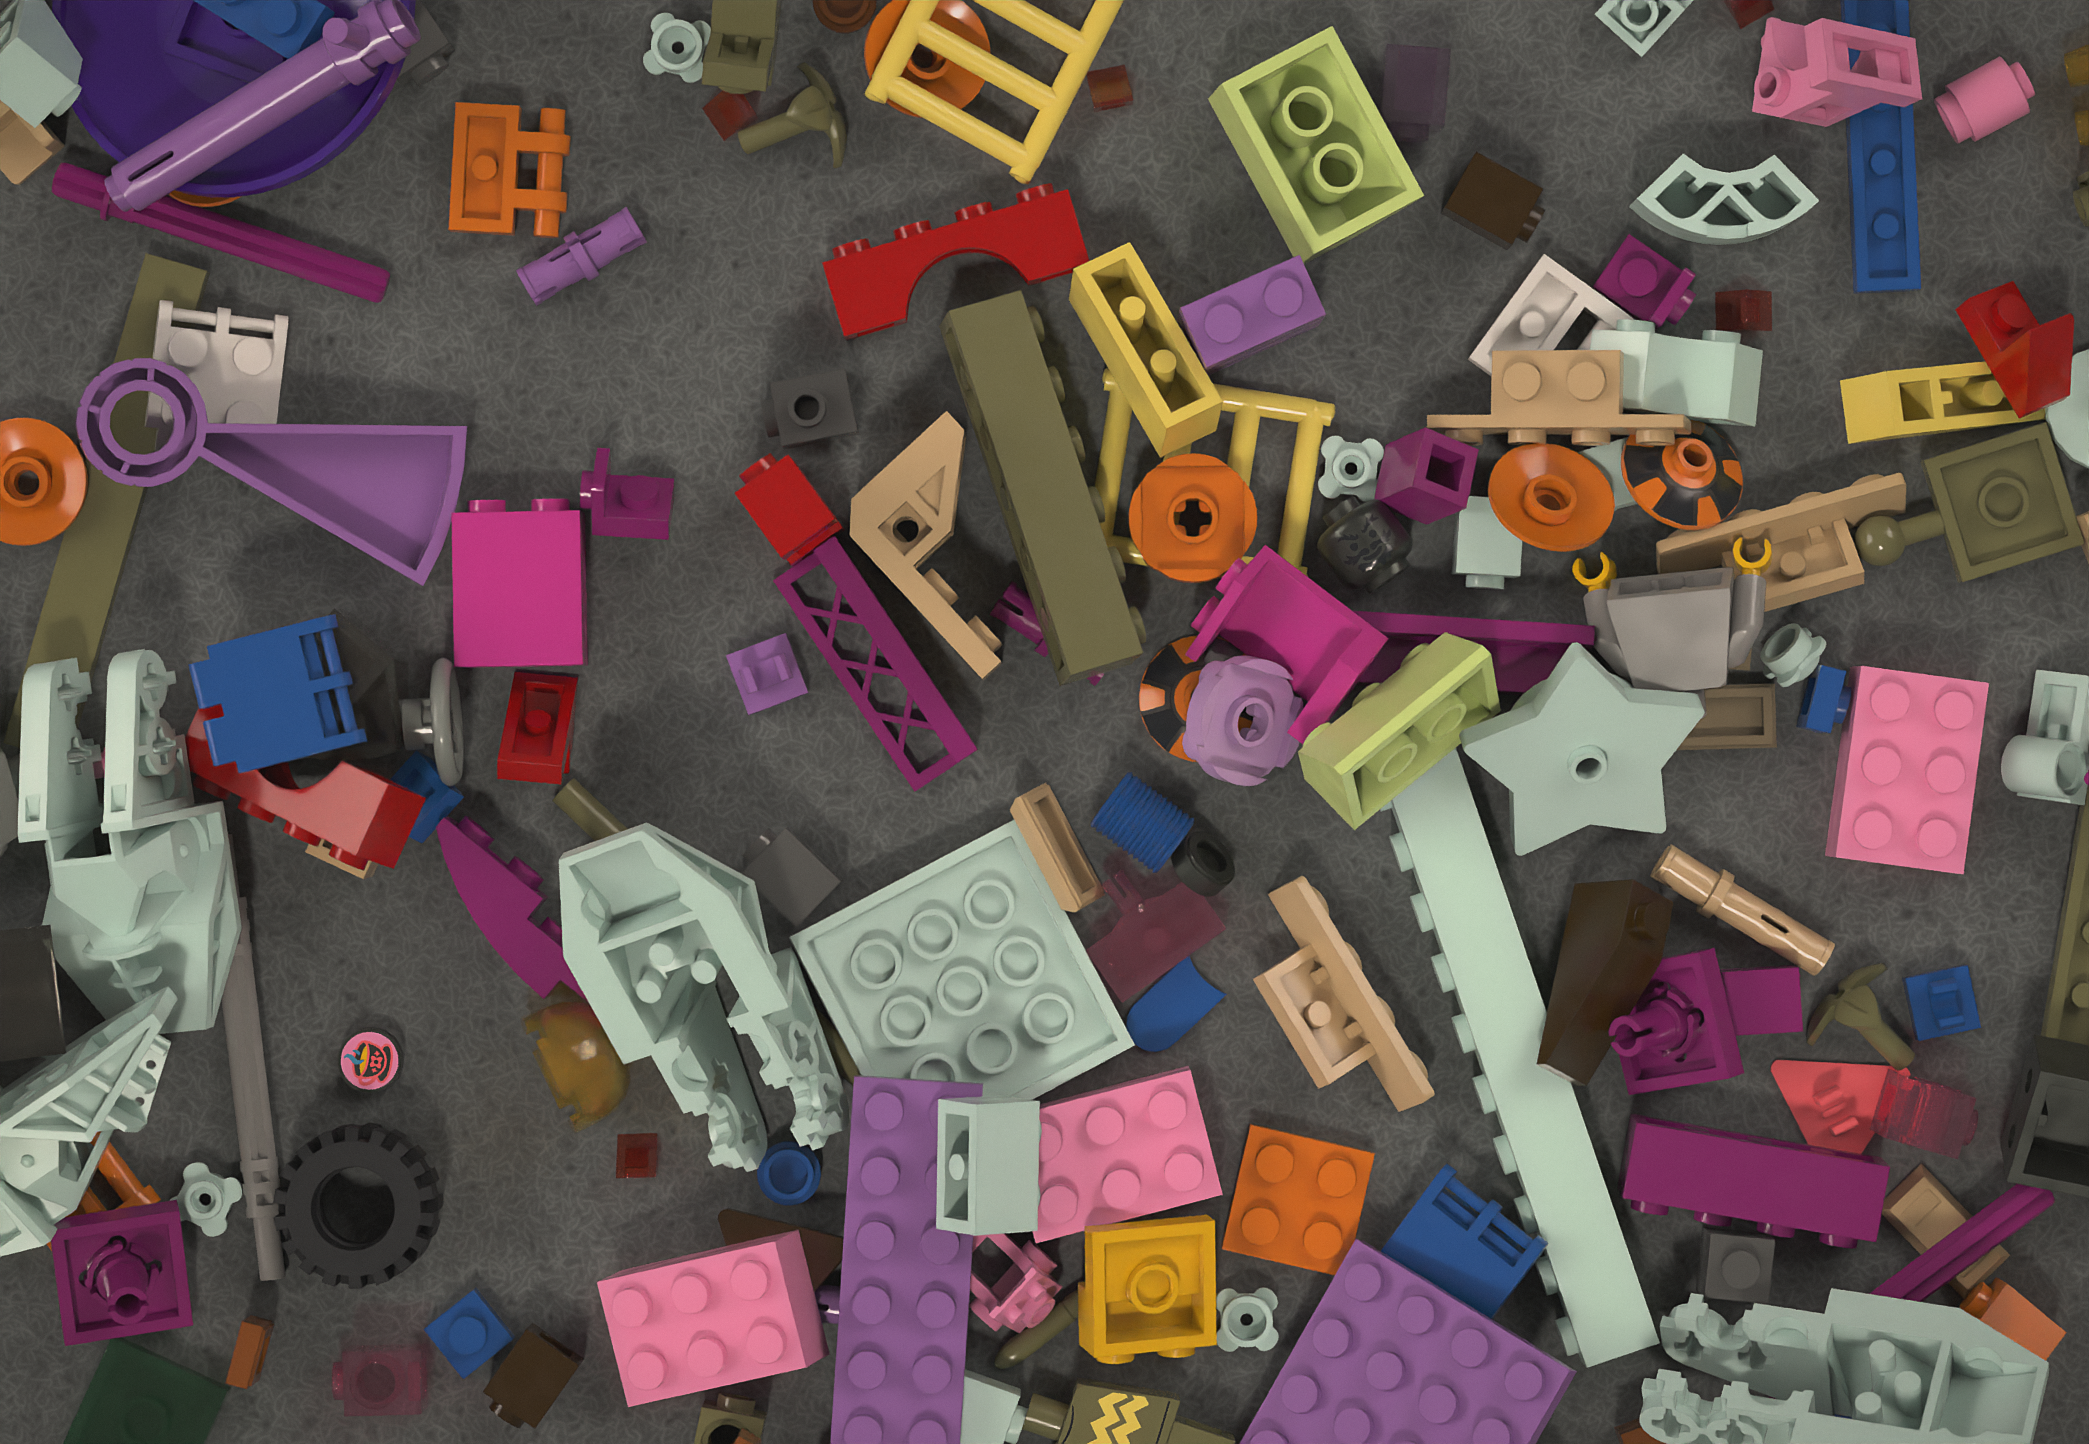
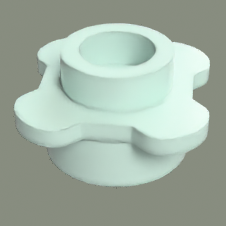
(669, 31)
(1337, 455)
(1791, 654)
(222, 1192)
(1259, 1332)

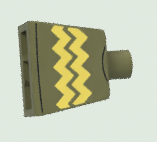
(1104, 1414)

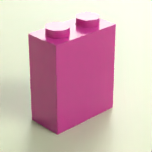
(519, 585)

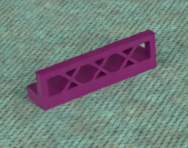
(895, 650)
(1520, 650)

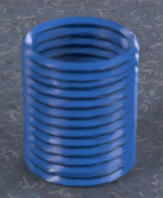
(1142, 822)

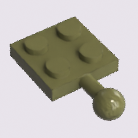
(1991, 504)

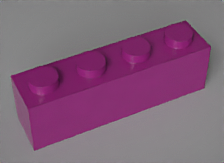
(1752, 1179)

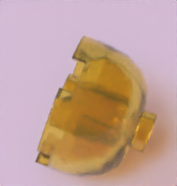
(578, 1061)

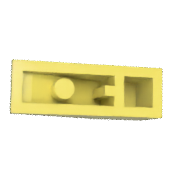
(1925, 402)

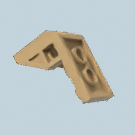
(924, 489)

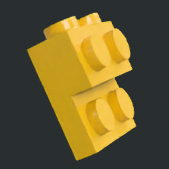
(1148, 1288)

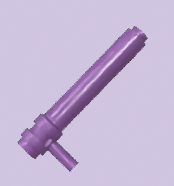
(343, 56)

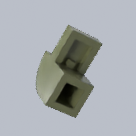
(742, 45)

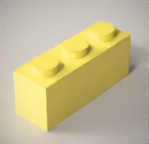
(1145, 349)

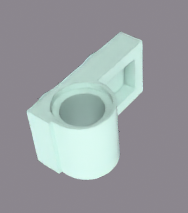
(2055, 751)

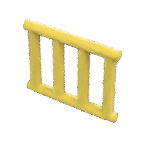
(1050, 101)
(1248, 408)

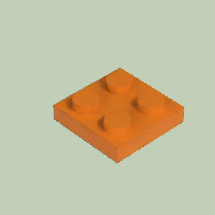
(1297, 1199)

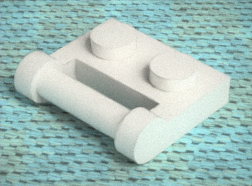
(1543, 314)

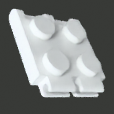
(233, 372)

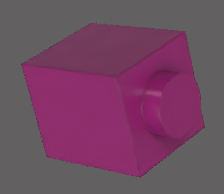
(1426, 475)
(1764, 999)

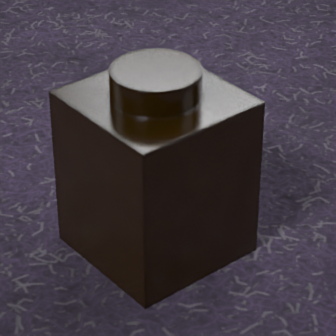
(1495, 202)
(531, 1378)

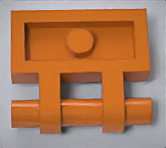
(487, 168)

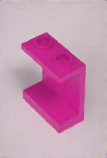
(1292, 621)

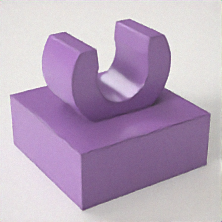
(767, 674)

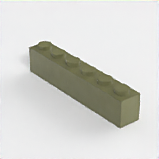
(1042, 487)

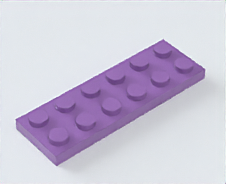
(899, 1274)

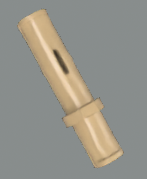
(1721, 897)

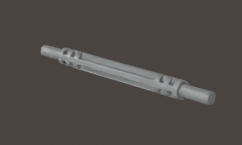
(251, 1098)

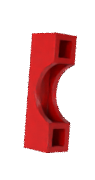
(877, 283)
(787, 508)
(350, 807)

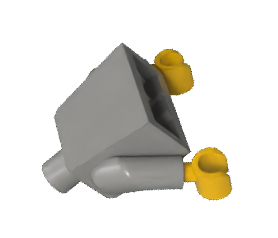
(1677, 626)

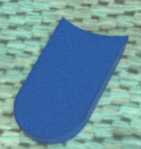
(1171, 1007)

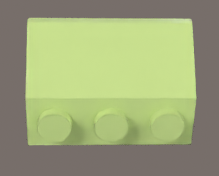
(1315, 145)
(1400, 727)

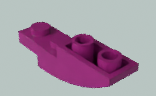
(503, 904)

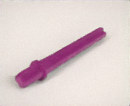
(228, 236)
(1967, 1244)

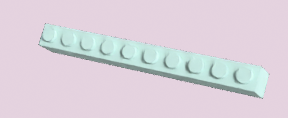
(1505, 1026)

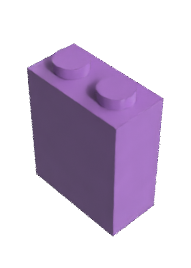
(1251, 315)

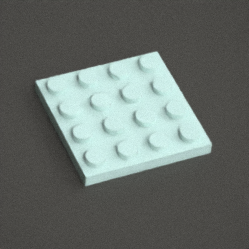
(965, 976)

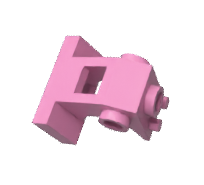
(1809, 76)
(1023, 1292)

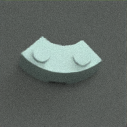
(1723, 206)
(1702, 378)

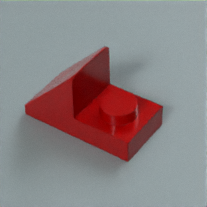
(2024, 357)
(538, 729)

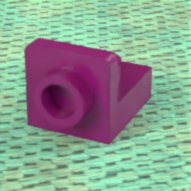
(1645, 284)
(626, 504)

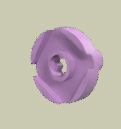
(1214, 714)

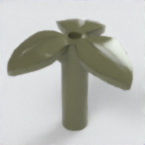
(809, 110)
(1859, 1009)

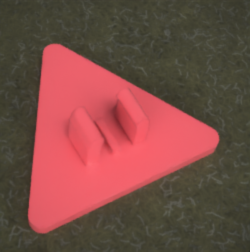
(1832, 1100)

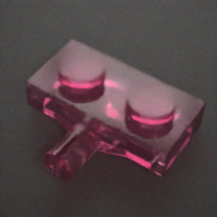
(1151, 934)

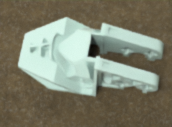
(167, 893)
(645, 942)
(60, 1108)
(1885, 1361)

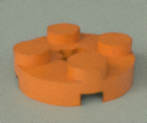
(1218, 492)

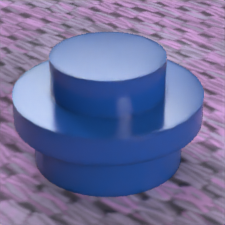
(789, 1173)

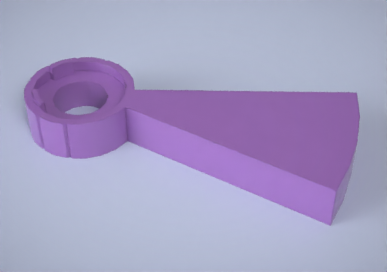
(366, 484)

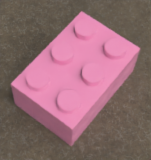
(1907, 769)
(1122, 1154)
(713, 1318)

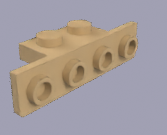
(1559, 395)
(1807, 540)
(1331, 1006)

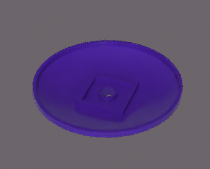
(171, 59)

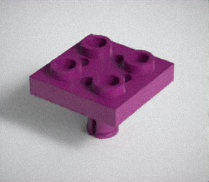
(1667, 1026)
(124, 1294)

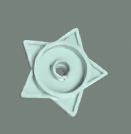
(1583, 751)

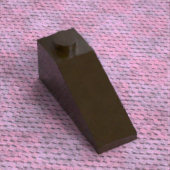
(1604, 965)

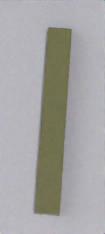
(102, 534)

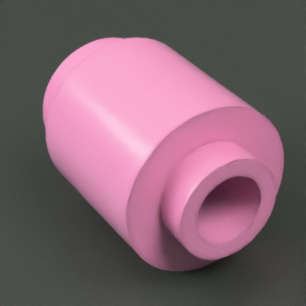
(1985, 100)

